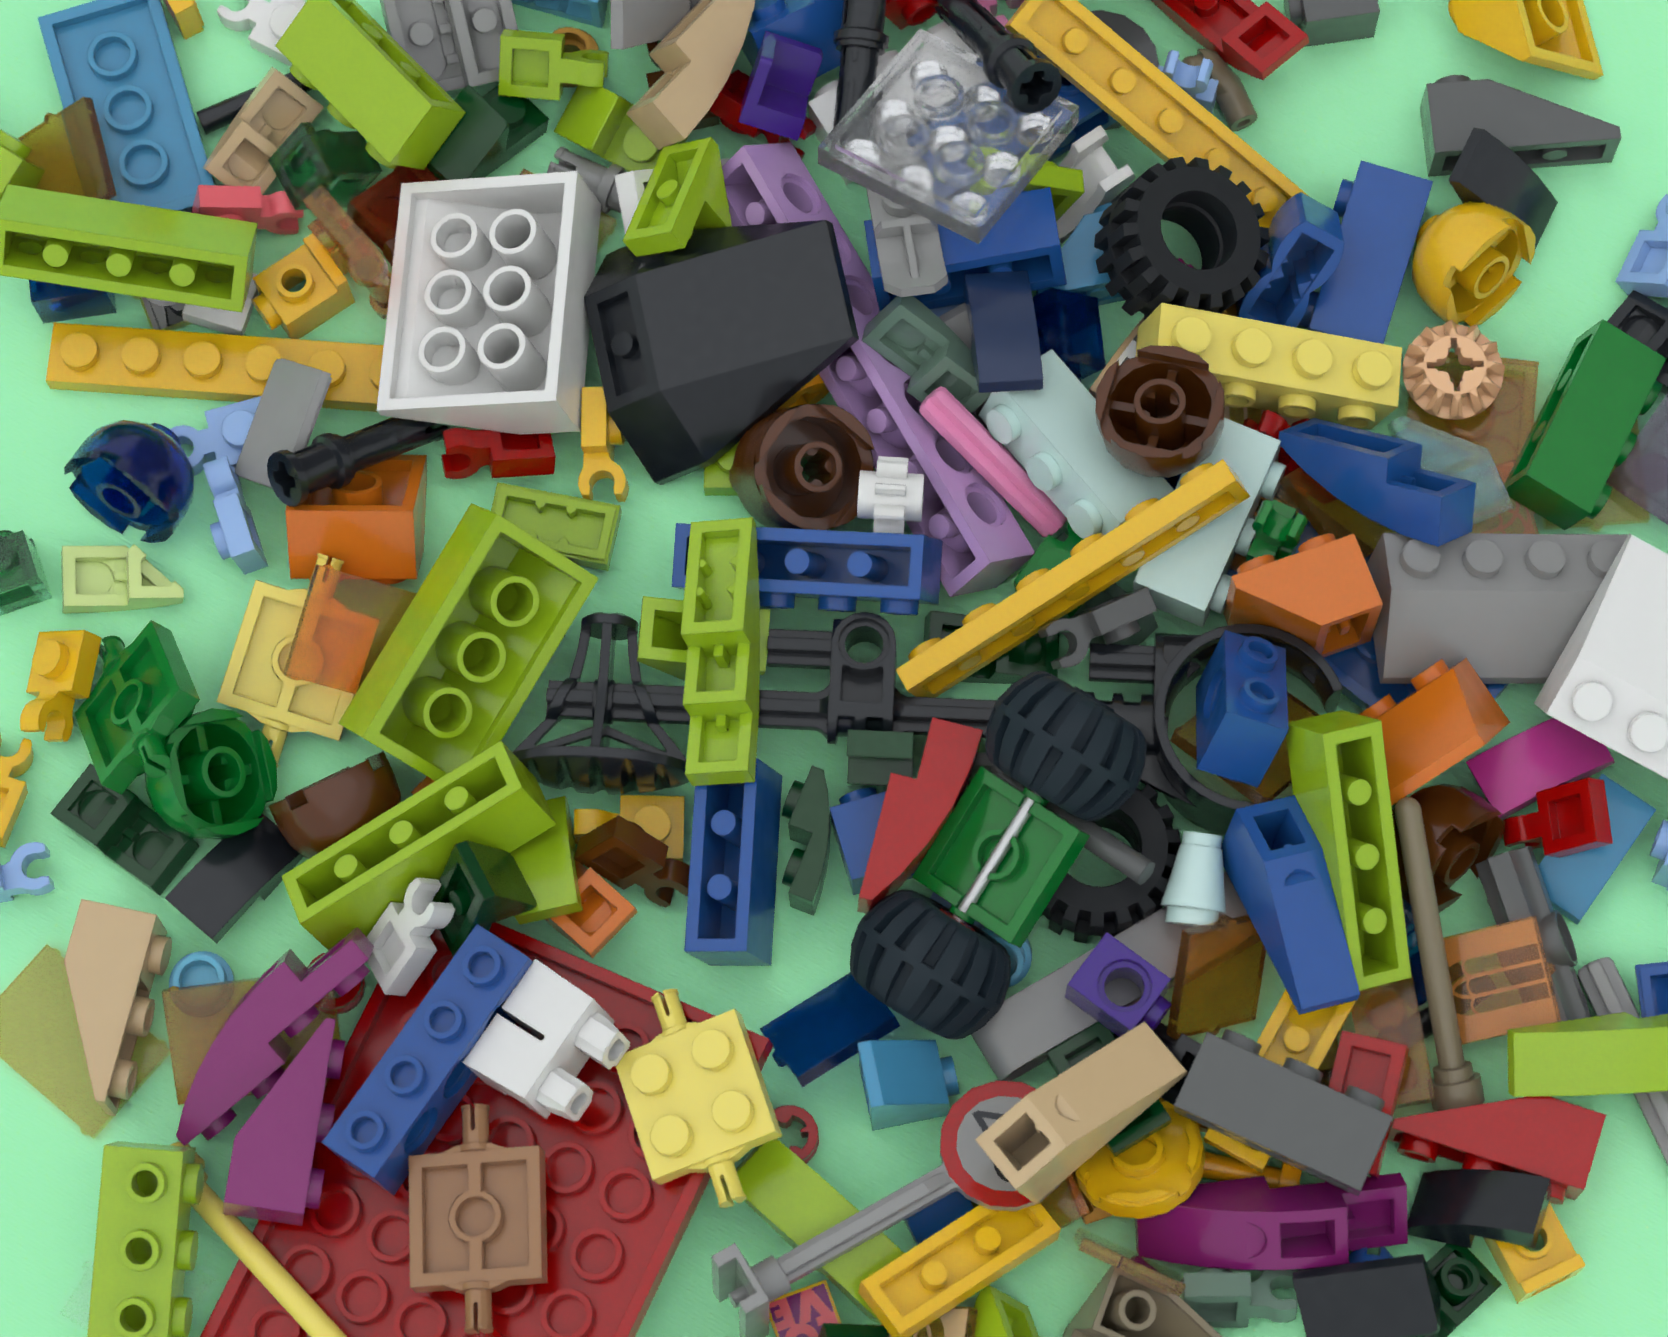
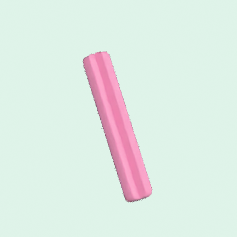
(991, 460)

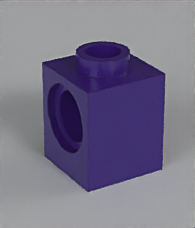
(1112, 961)

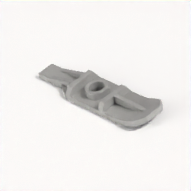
(906, 249)

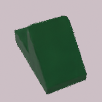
(487, 134)
(483, 889)

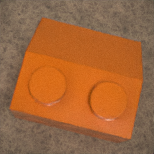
(368, 524)
(1435, 725)

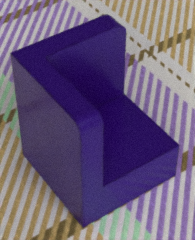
(780, 85)

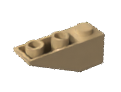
(110, 981)
(1079, 1111)

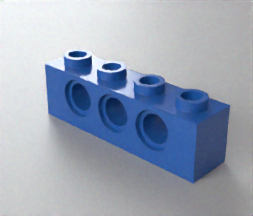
(423, 1068)

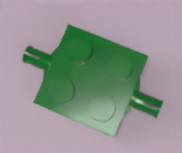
(136, 706)

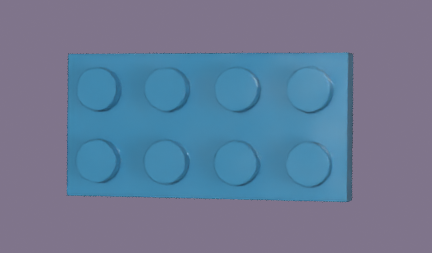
(131, 70)

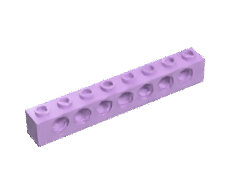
(959, 506)

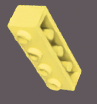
(1284, 366)

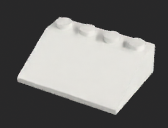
(491, 303)
(1616, 662)

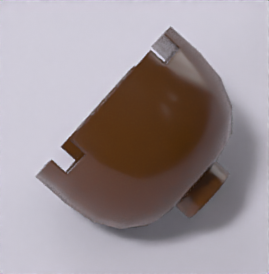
(1160, 411)
(336, 805)
(1459, 834)

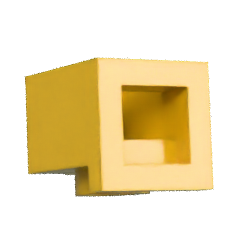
(318, 301)
(1536, 1271)

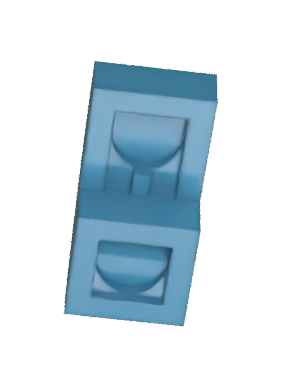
(1578, 878)

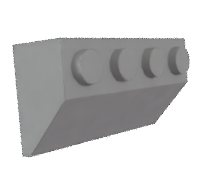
(1484, 599)

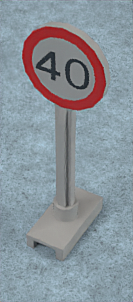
(963, 1170)

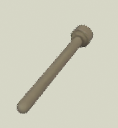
(1453, 1076)

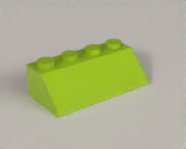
(468, 646)

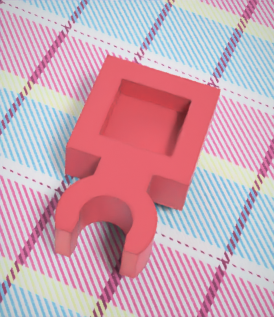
(247, 204)

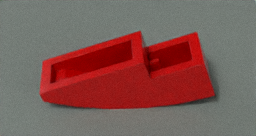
(918, 809)

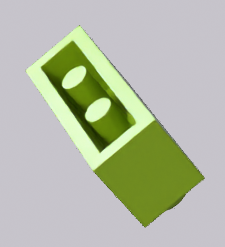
(369, 82)

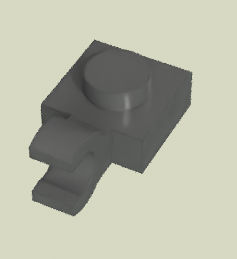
(1111, 620)

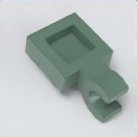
(1231, 1298)

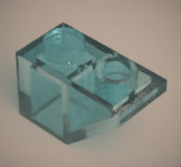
(1459, 459)

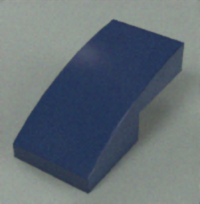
(1003, 331)

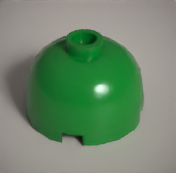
(216, 778)

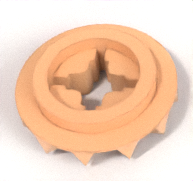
(1433, 388)

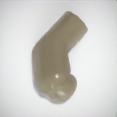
(1230, 92)

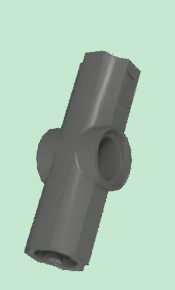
(1517, 892)

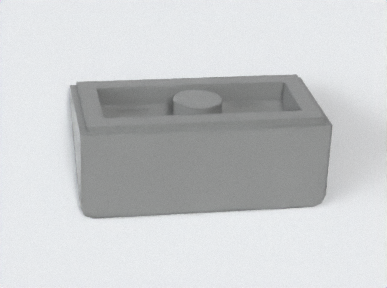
(282, 416)

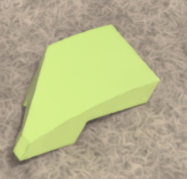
(113, 580)

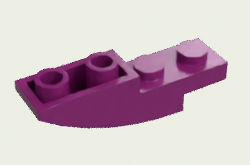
(248, 1045)
(1281, 1228)

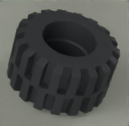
(1215, 216)
(1116, 907)

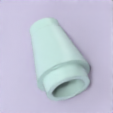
(1196, 881)

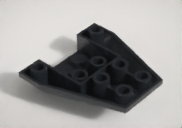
(715, 336)

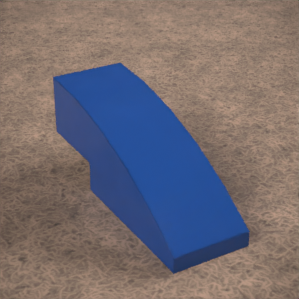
(1383, 479)

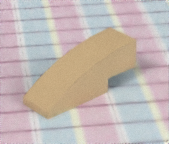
(696, 66)

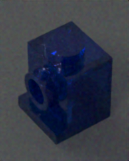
(1071, 328)

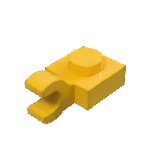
(598, 444)
(58, 675)
(657, 815)

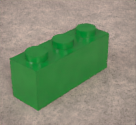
(1586, 426)

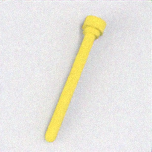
(263, 1263)

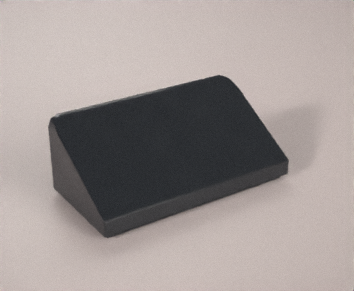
(1369, 1299)

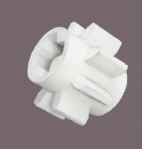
(890, 495)

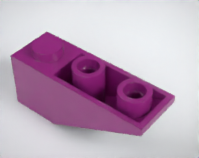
(276, 1146)

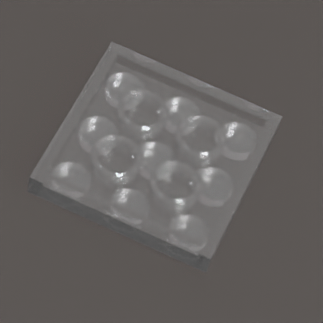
(944, 138)

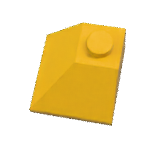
(1533, 31)

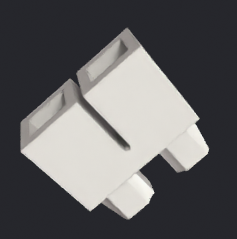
(545, 1069)

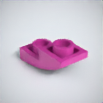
(1534, 762)

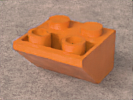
(1315, 594)

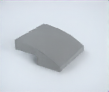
(451, 38)

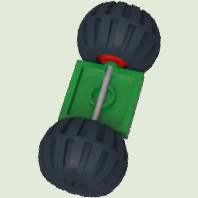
(998, 856)

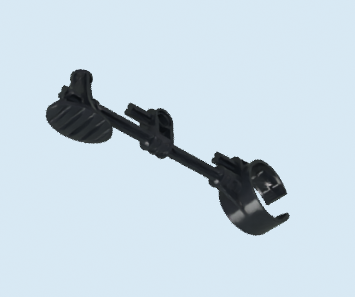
(867, 699)

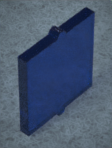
(827, 1029)

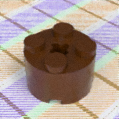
(770, 470)

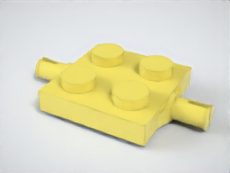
(257, 666)
(697, 1097)

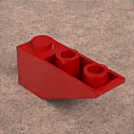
(1510, 1135)

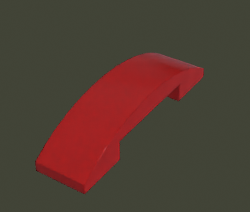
(1241, 32)

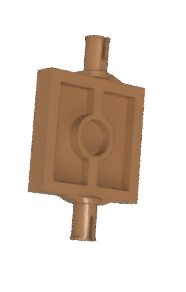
(477, 1219)

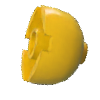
(1469, 261)

